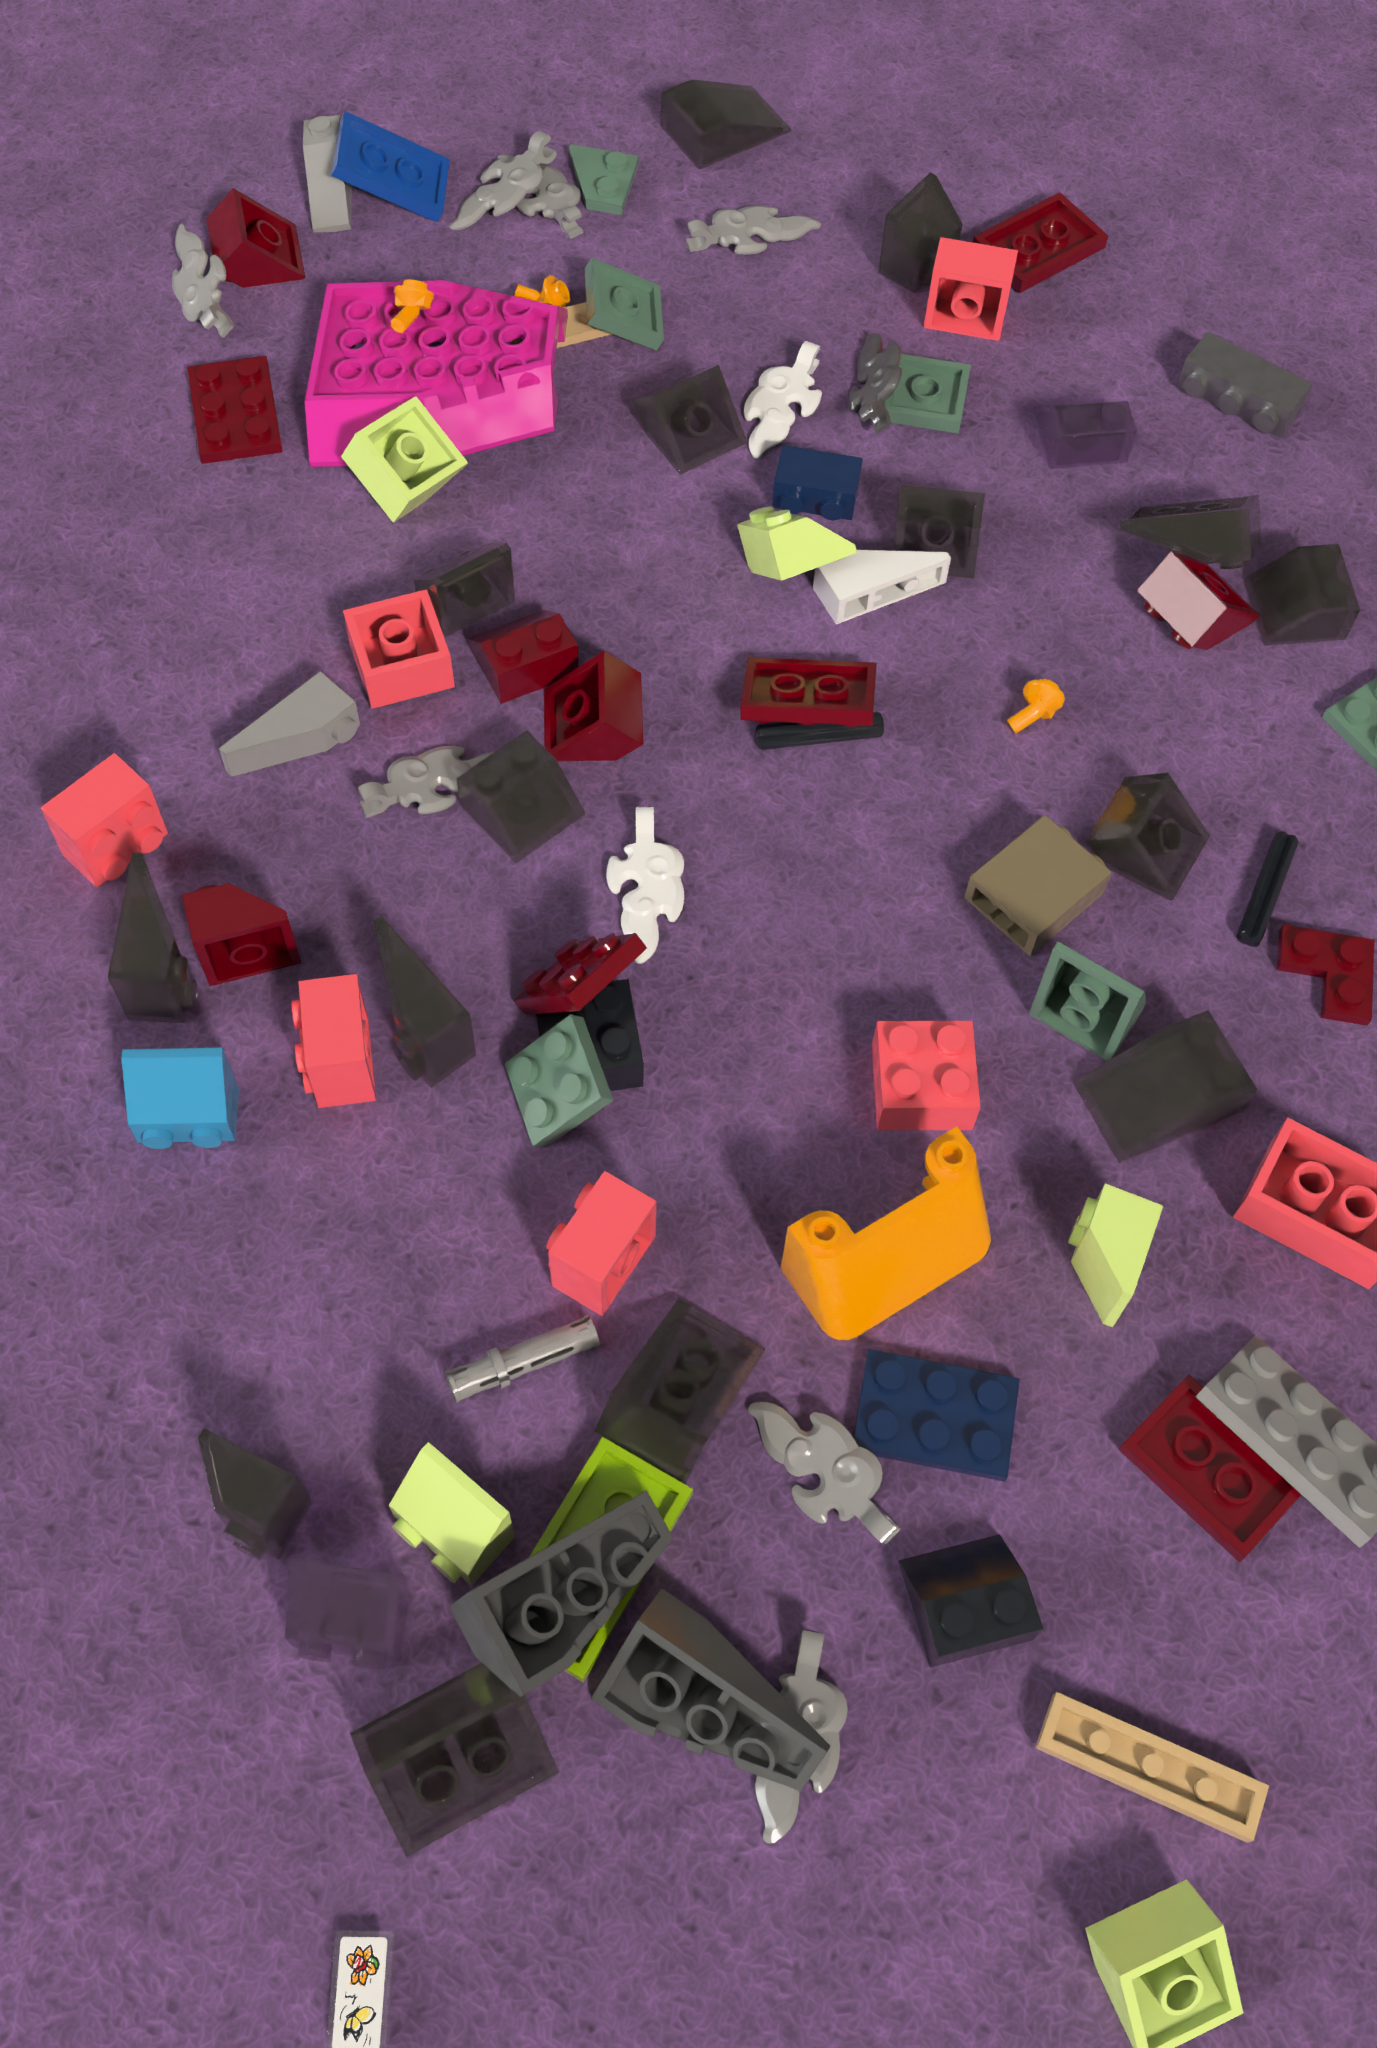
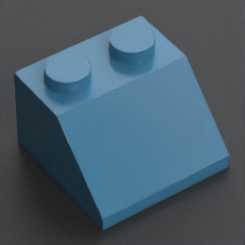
(180, 1096)

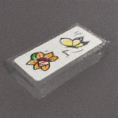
(361, 1989)

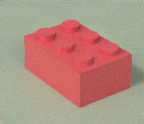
(1316, 1201)

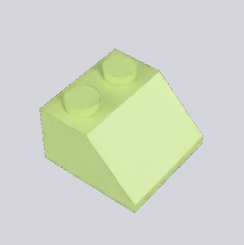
(403, 458)
(788, 544)
(1112, 1247)
(450, 1517)
(1166, 1968)

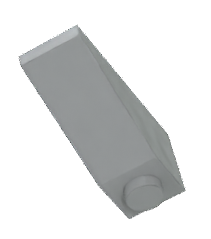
(328, 196)
(296, 727)

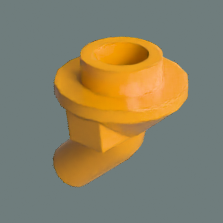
(553, 292)
(411, 298)
(1043, 700)

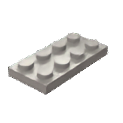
(1299, 1436)

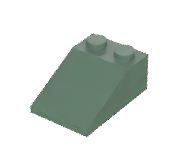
(1087, 1002)

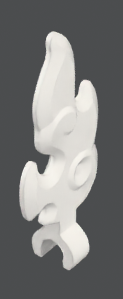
(775, 392)
(659, 889)

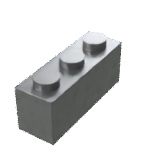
(1244, 385)

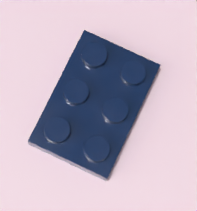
(937, 1414)

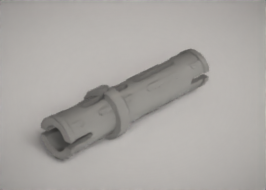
(511, 1362)

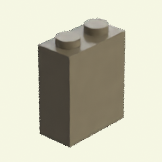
(1037, 884)

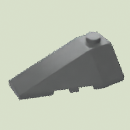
(551, 1604)
(698, 1688)

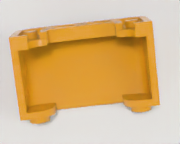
(872, 1274)

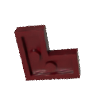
(1341, 961)

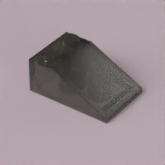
(717, 120)
(1205, 530)
(146, 959)
(429, 1020)
(1166, 1087)
(679, 1390)

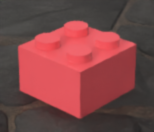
(970, 288)
(399, 649)
(105, 820)
(334, 1041)
(925, 1075)
(601, 1242)

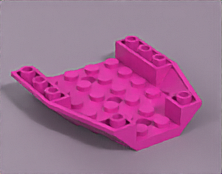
(470, 384)

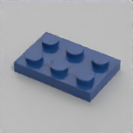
(390, 167)

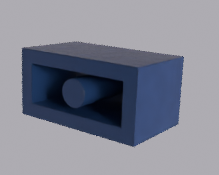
(817, 483)

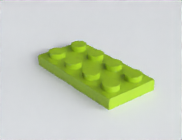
(604, 1484)

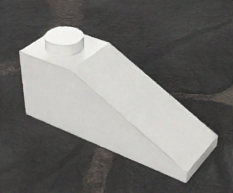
(876, 580)

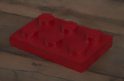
(1047, 239)
(234, 409)
(809, 691)
(578, 973)
(1209, 1471)

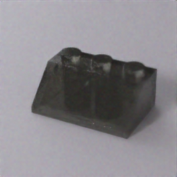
(452, 1756)

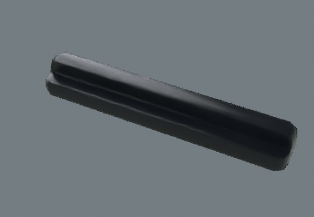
(794, 734)
(1267, 889)

